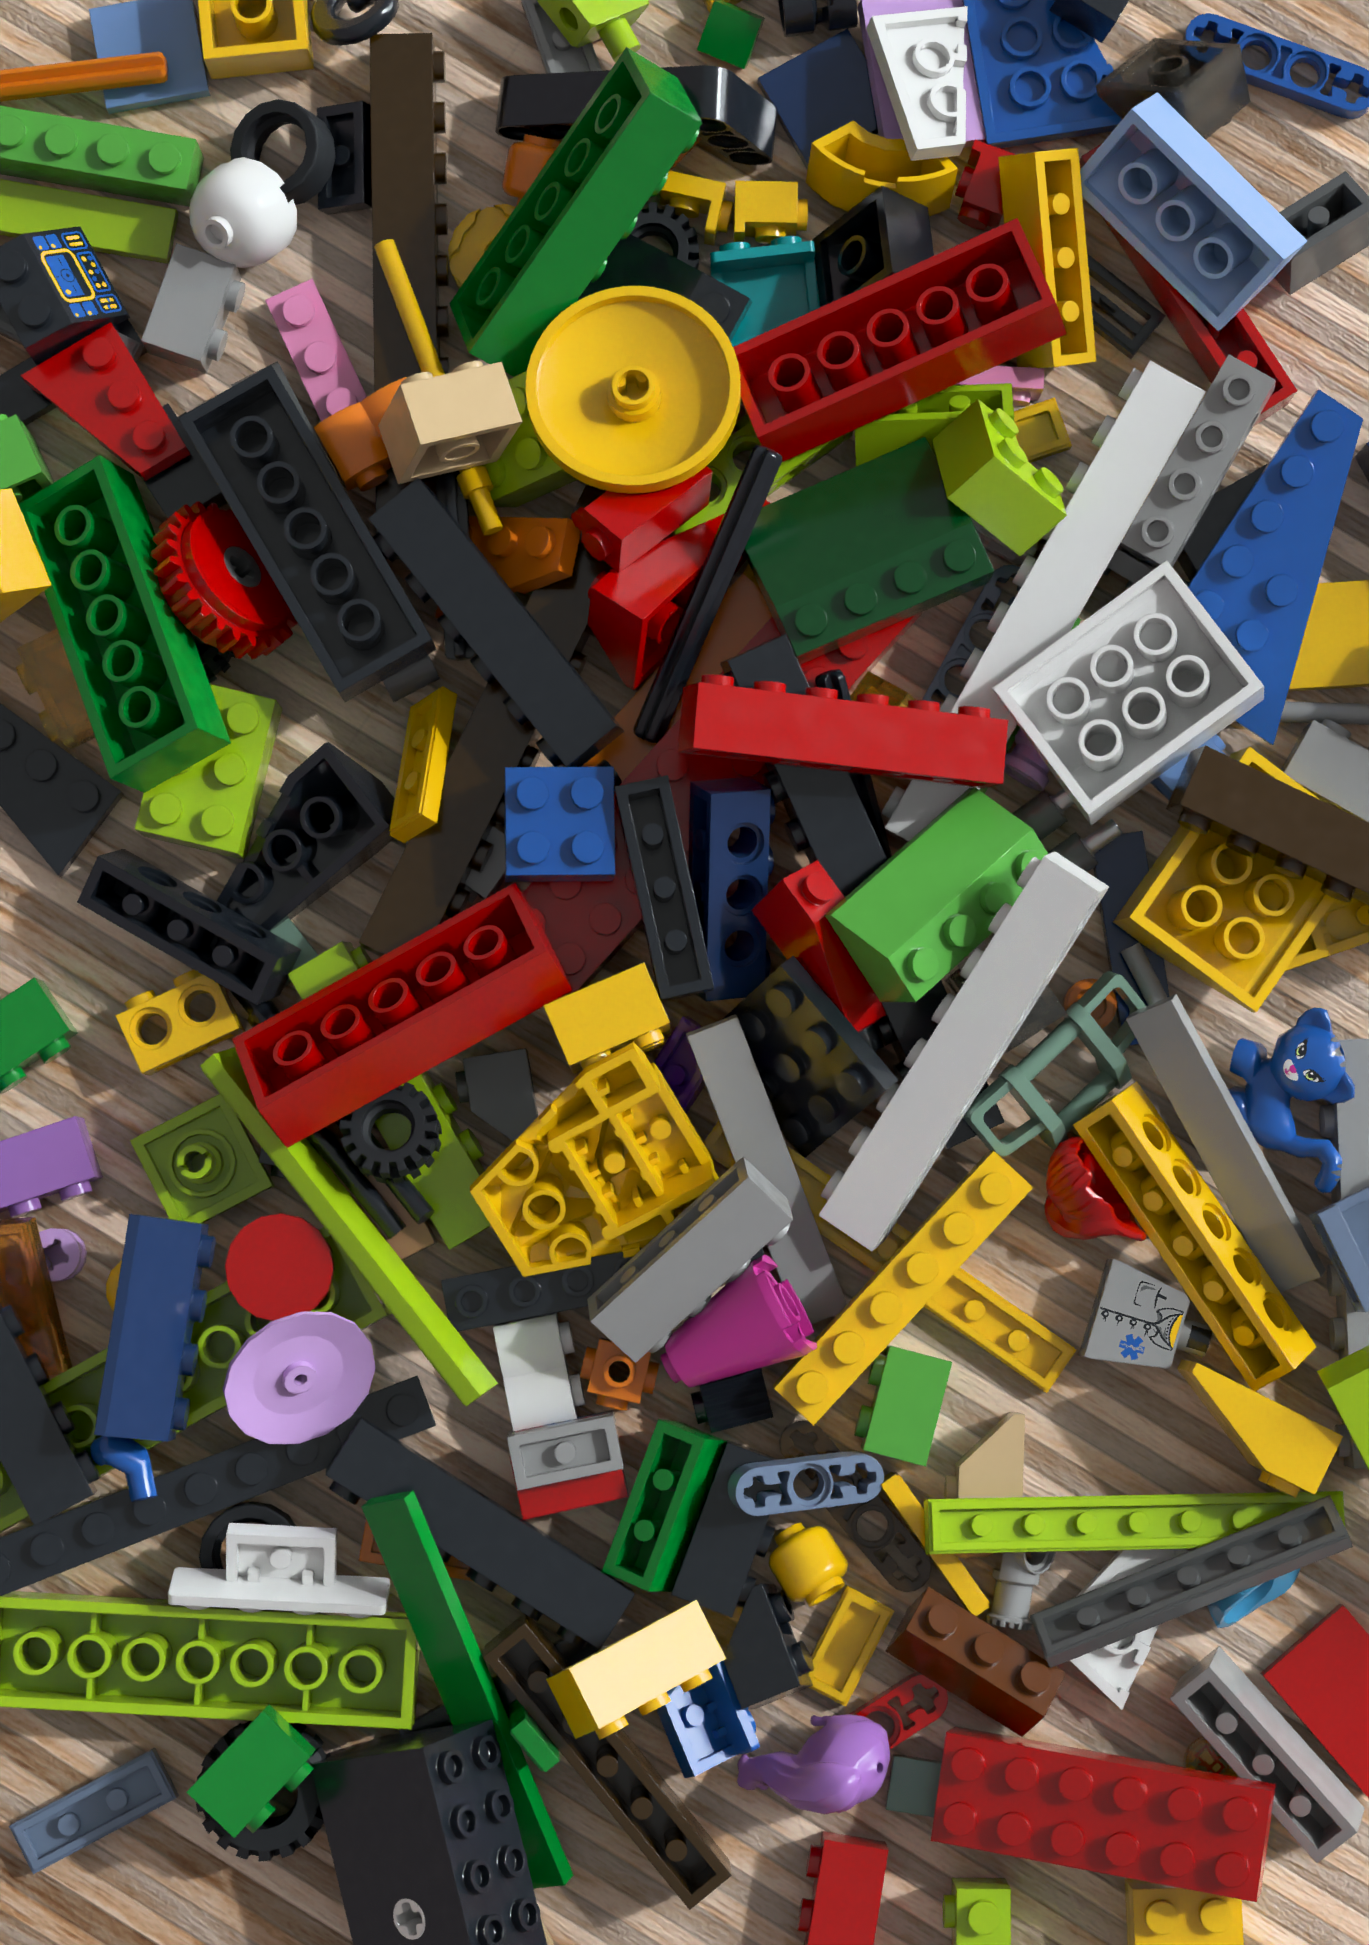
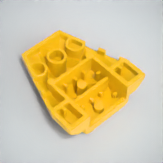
(596, 1169)

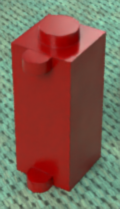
(628, 525)

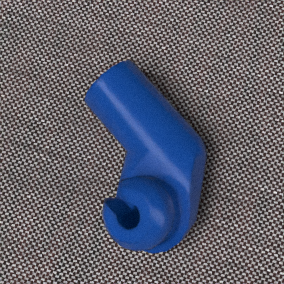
(130, 1459)

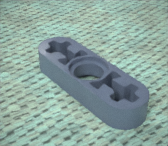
(844, 1493)

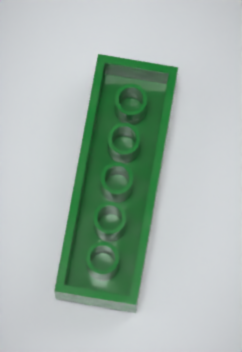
(576, 211)
(118, 632)

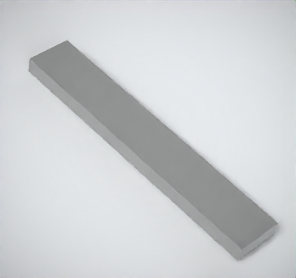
(755, 1134)
(1225, 1143)

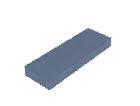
(94, 1810)

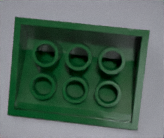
(864, 551)

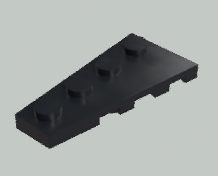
(50, 792)

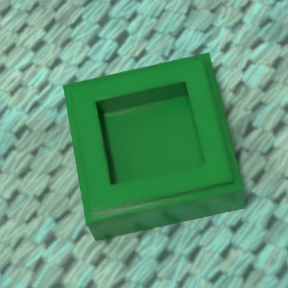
(730, 33)

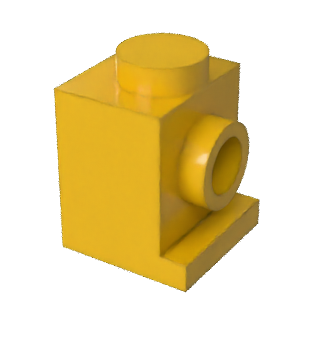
(768, 210)

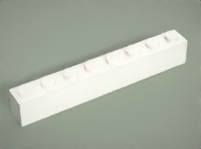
(963, 1049)

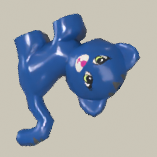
(1305, 1066)

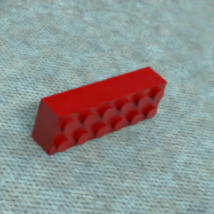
(897, 341)
(400, 1015)
(1103, 1813)

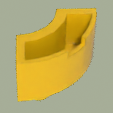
(855, 163)

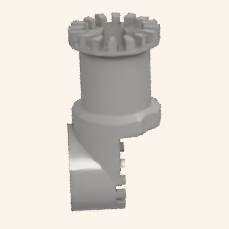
(1015, 1588)

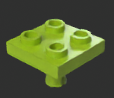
(202, 1162)

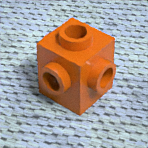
(614, 1393)

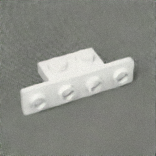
(280, 1571)

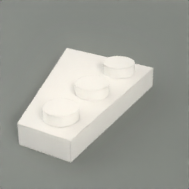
(923, 73)

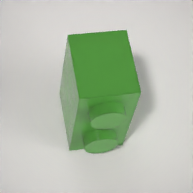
(903, 1405)

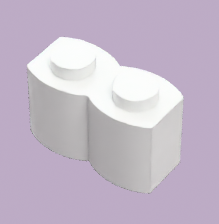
(537, 1371)

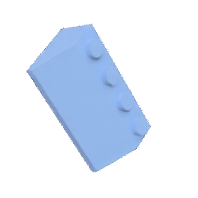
(1188, 211)

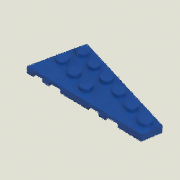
(1272, 552)

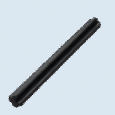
(707, 593)

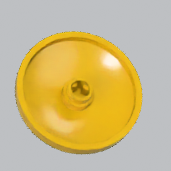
(633, 389)

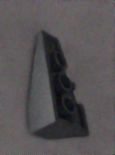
(317, 834)

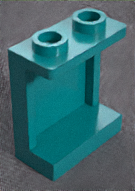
(774, 277)

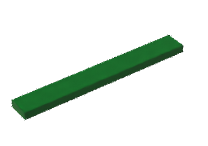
(459, 1665)

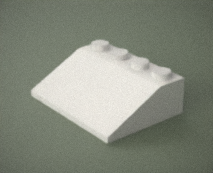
(1130, 692)

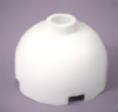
(242, 213)

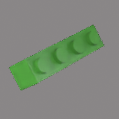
(99, 156)

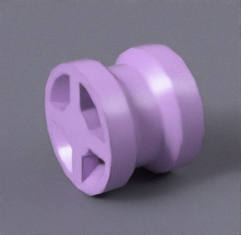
(1026, 764)
(67, 1256)

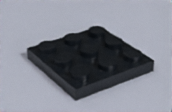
(808, 1057)

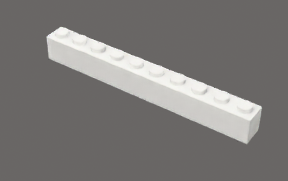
(1070, 564)

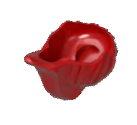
(1082, 1197)

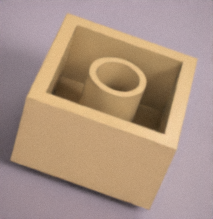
(449, 421)

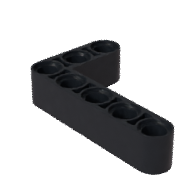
(732, 113)

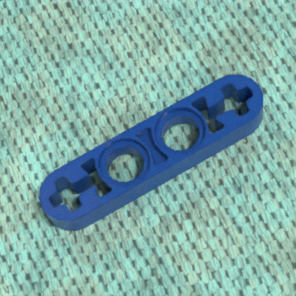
(1284, 55)

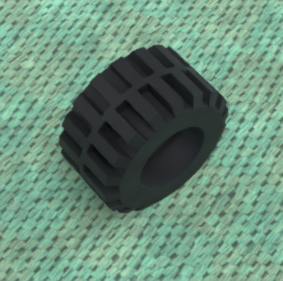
(277, 1834)

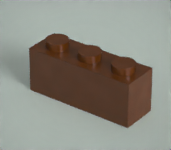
(975, 1662)

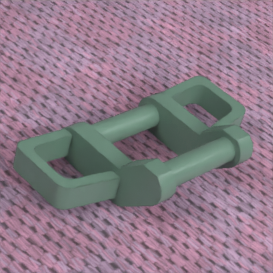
(1018, 1078)

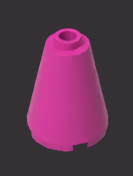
(740, 1329)

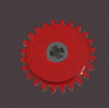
(219, 582)

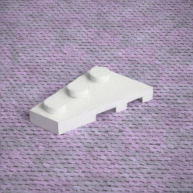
(1117, 1664)

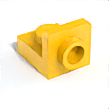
(699, 195)

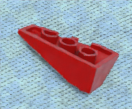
(641, 606)

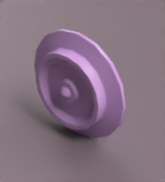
(299, 1377)

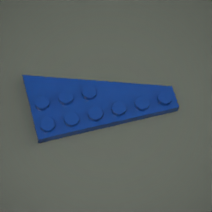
(1035, 74)

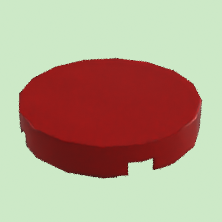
(279, 1266)

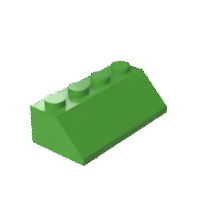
(935, 897)

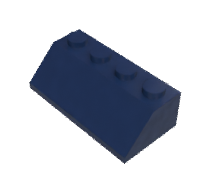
(153, 1329)

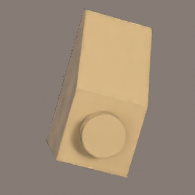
(993, 1464)

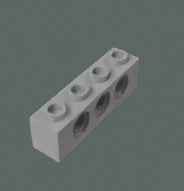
(1199, 463)

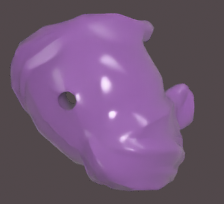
(831, 1771)

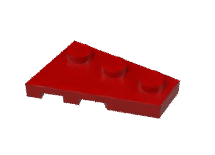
(111, 400)

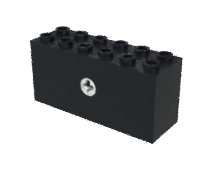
(428, 1840)

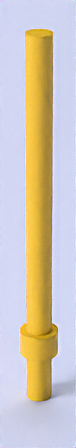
(473, 481)

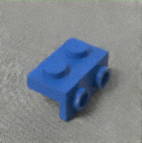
(707, 1724)

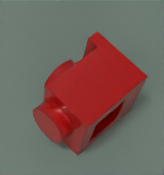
(981, 187)

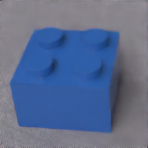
(559, 824)

